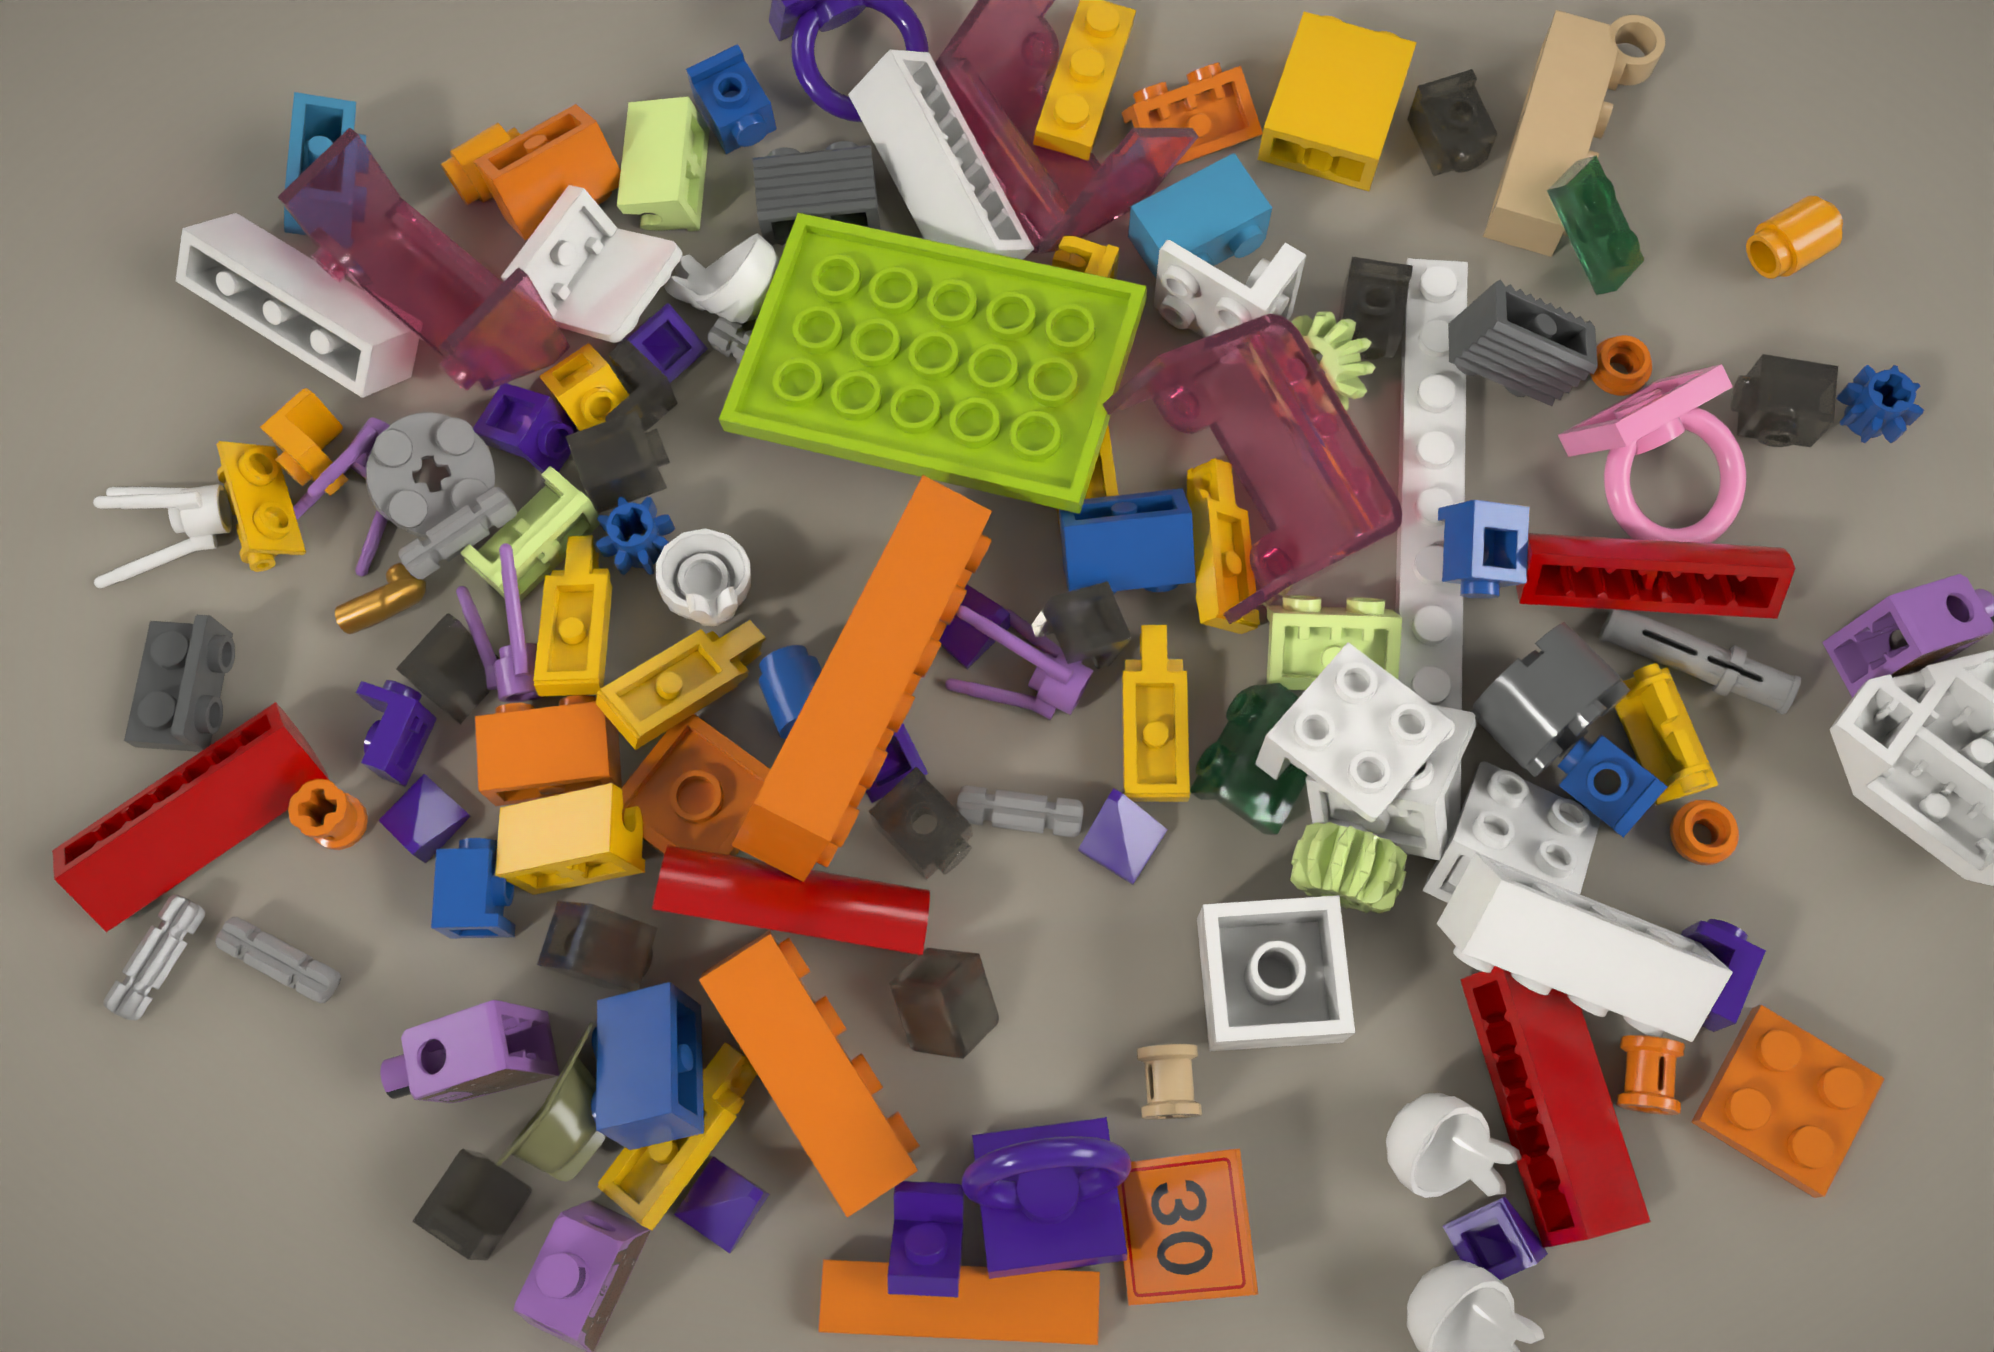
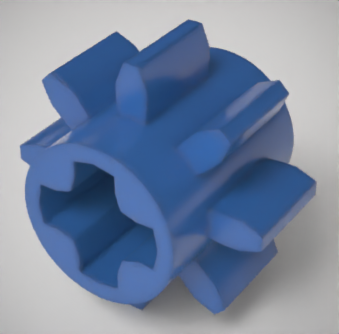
(1879, 403)
(631, 520)

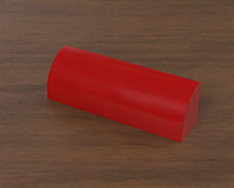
(1656, 576)
(186, 818)
(767, 898)
(1555, 1110)

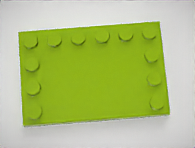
(936, 361)

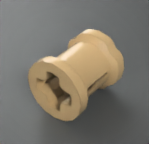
(1169, 1081)

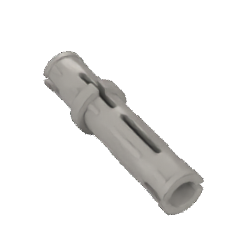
(1722, 667)

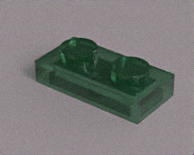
(1596, 225)

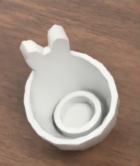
(732, 284)
(703, 576)
(1443, 1144)
(1466, 1311)

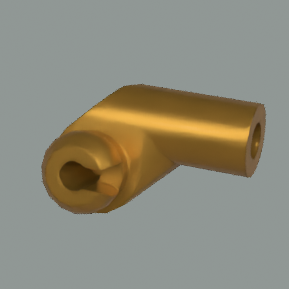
(381, 603)

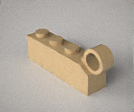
(1563, 116)

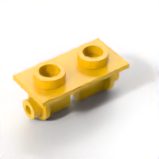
(260, 502)
(1664, 734)

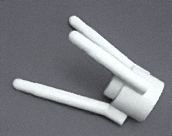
(196, 511)

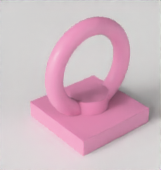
(1650, 420)

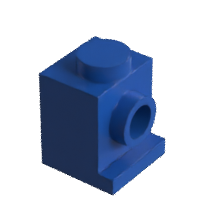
(731, 99)
(1484, 546)
(1625, 805)
(469, 894)

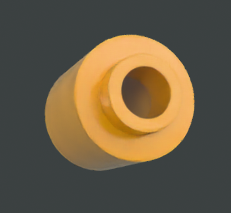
(461, 166)
(1795, 237)

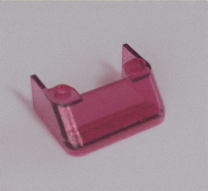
(997, 80)
(418, 274)
(1285, 443)

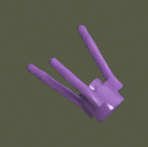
(356, 458)
(515, 669)
(1057, 682)

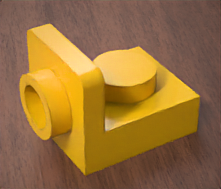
(585, 387)

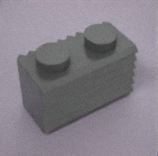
(821, 183)
(1522, 344)

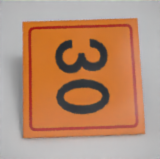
(1187, 1229)

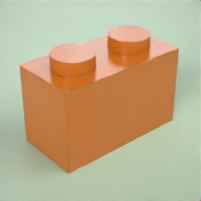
(540, 164)
(545, 750)

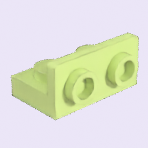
(1310, 636)

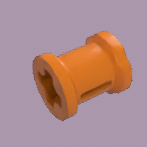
(317, 801)
(1650, 1074)

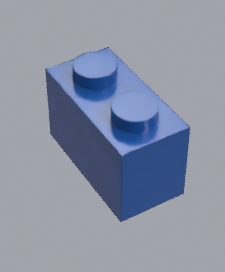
(1129, 542)
(648, 1067)

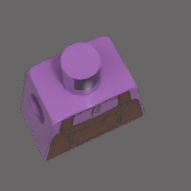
(1934, 620)
(472, 1054)
(581, 1273)

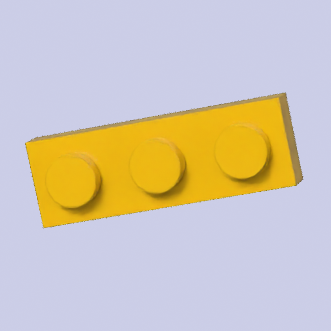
(1084, 78)

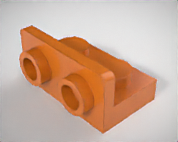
(1212, 104)

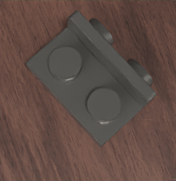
(180, 685)

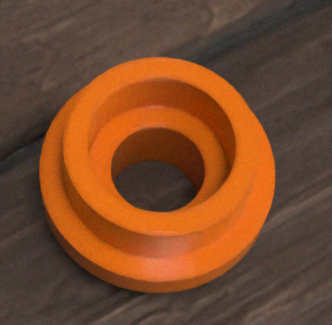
(1632, 355)
(1718, 821)

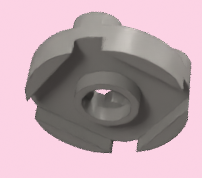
(400, 453)

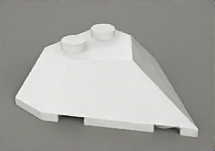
(1925, 758)

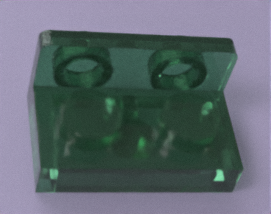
(1229, 768)

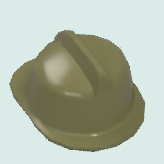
(563, 1130)

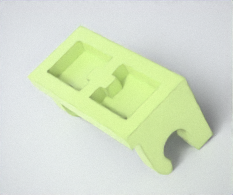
(664, 164)
(536, 535)

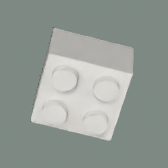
(1275, 973)

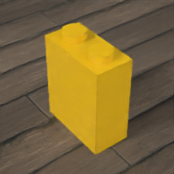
(1336, 100)

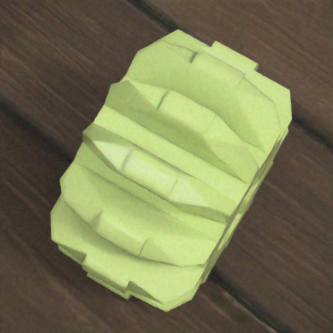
(1340, 353)
(1350, 864)

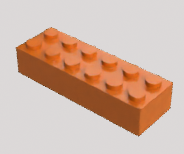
(867, 683)

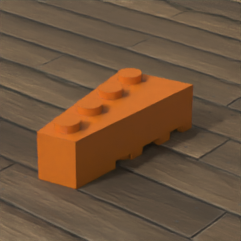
(809, 1072)

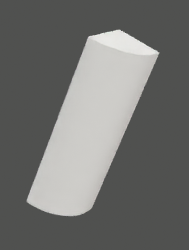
(936, 157)

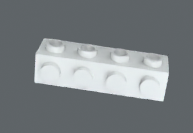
(296, 303)
(1581, 949)

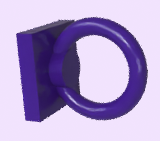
(807, 17)
(1049, 1196)

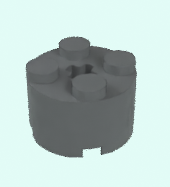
(1548, 699)

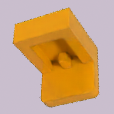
(301, 433)

